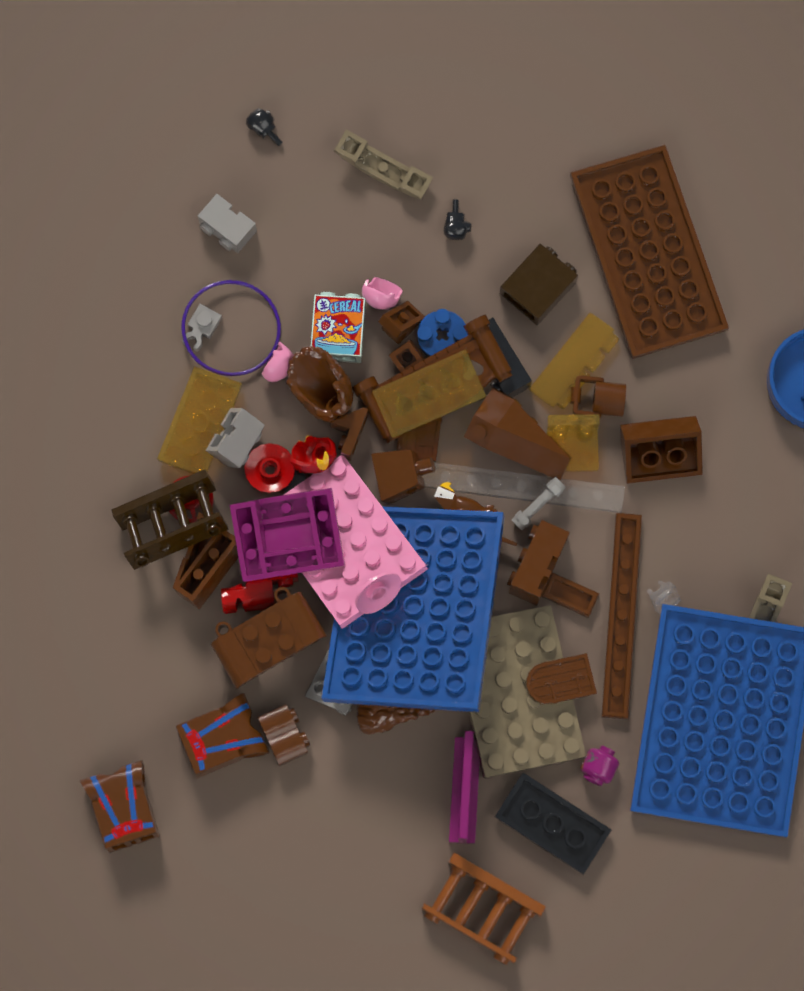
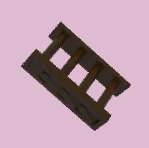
(161, 501)

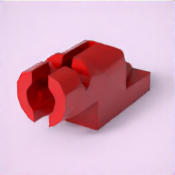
(256, 593)

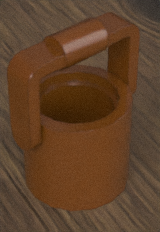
(607, 397)

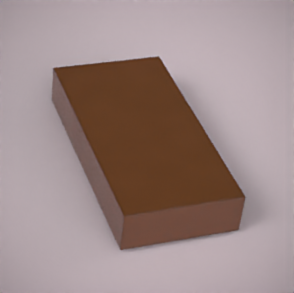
(570, 595)

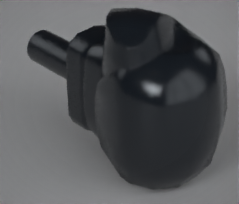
(262, 123)
(455, 226)

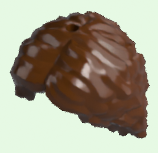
(320, 383)
(383, 718)

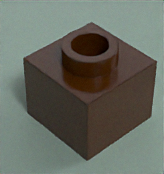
(397, 356)

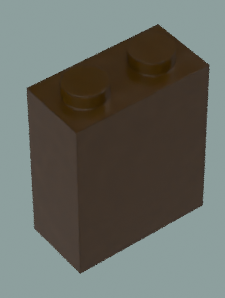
(539, 283)

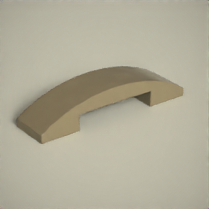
(382, 167)
(770, 599)

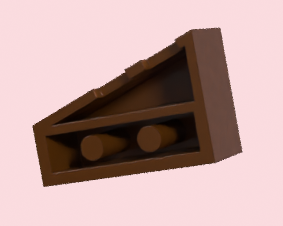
(205, 567)

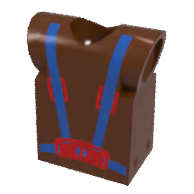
(221, 737)
(122, 807)

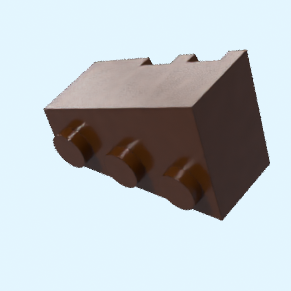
(537, 562)

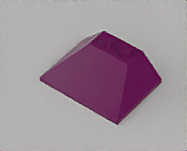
(287, 534)

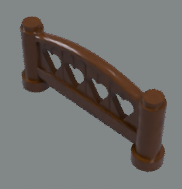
(481, 348)

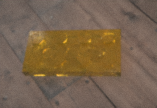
(429, 393)
(198, 420)

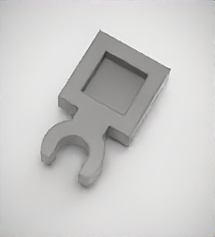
(202, 324)

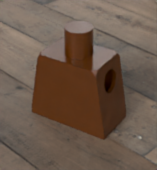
(400, 473)

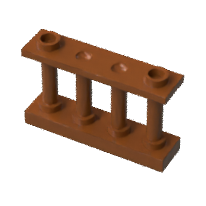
(505, 896)

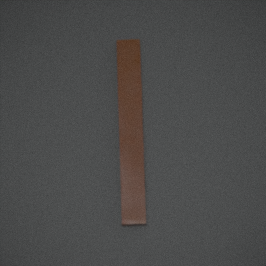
(621, 616)

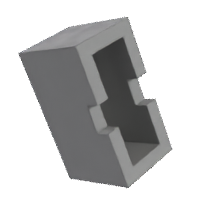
(222, 222)
(236, 439)

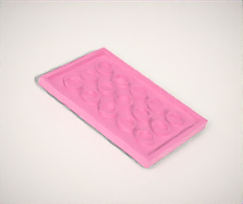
(368, 542)

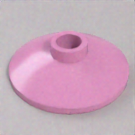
(378, 592)

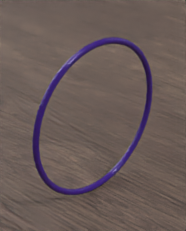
(243, 284)

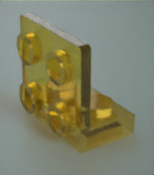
(578, 438)

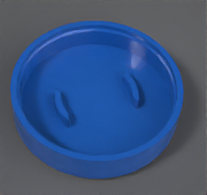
(786, 379)

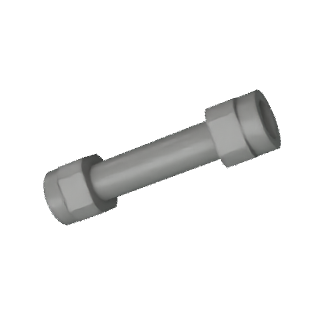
(522, 519)

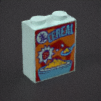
(339, 325)

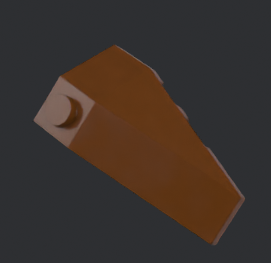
(510, 432)

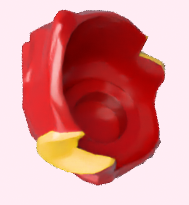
(313, 454)

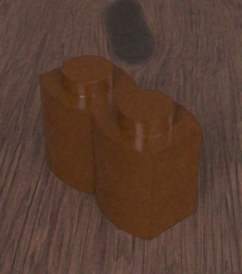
(283, 734)

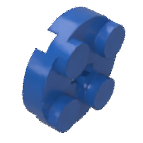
(432, 323)

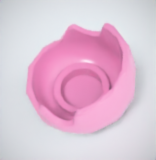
(381, 293)
(278, 364)

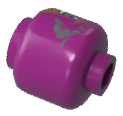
(599, 766)

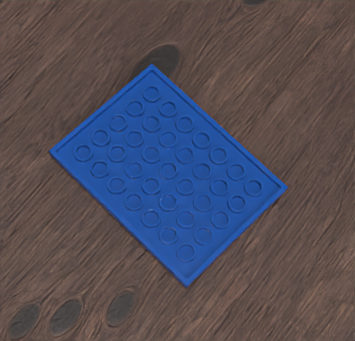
(435, 633)
(722, 721)

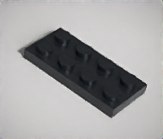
(553, 823)

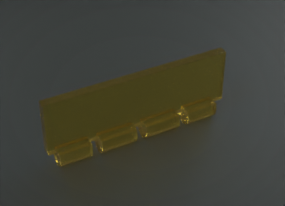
(578, 353)

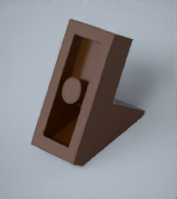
(401, 321)
(353, 426)

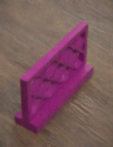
(464, 790)

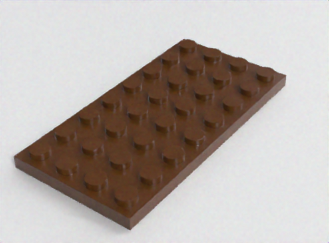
(649, 251)

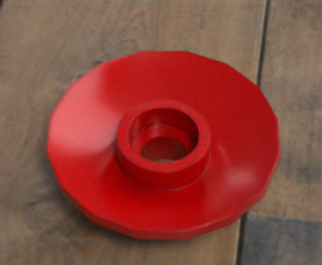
(266, 456)

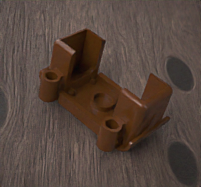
(267, 638)

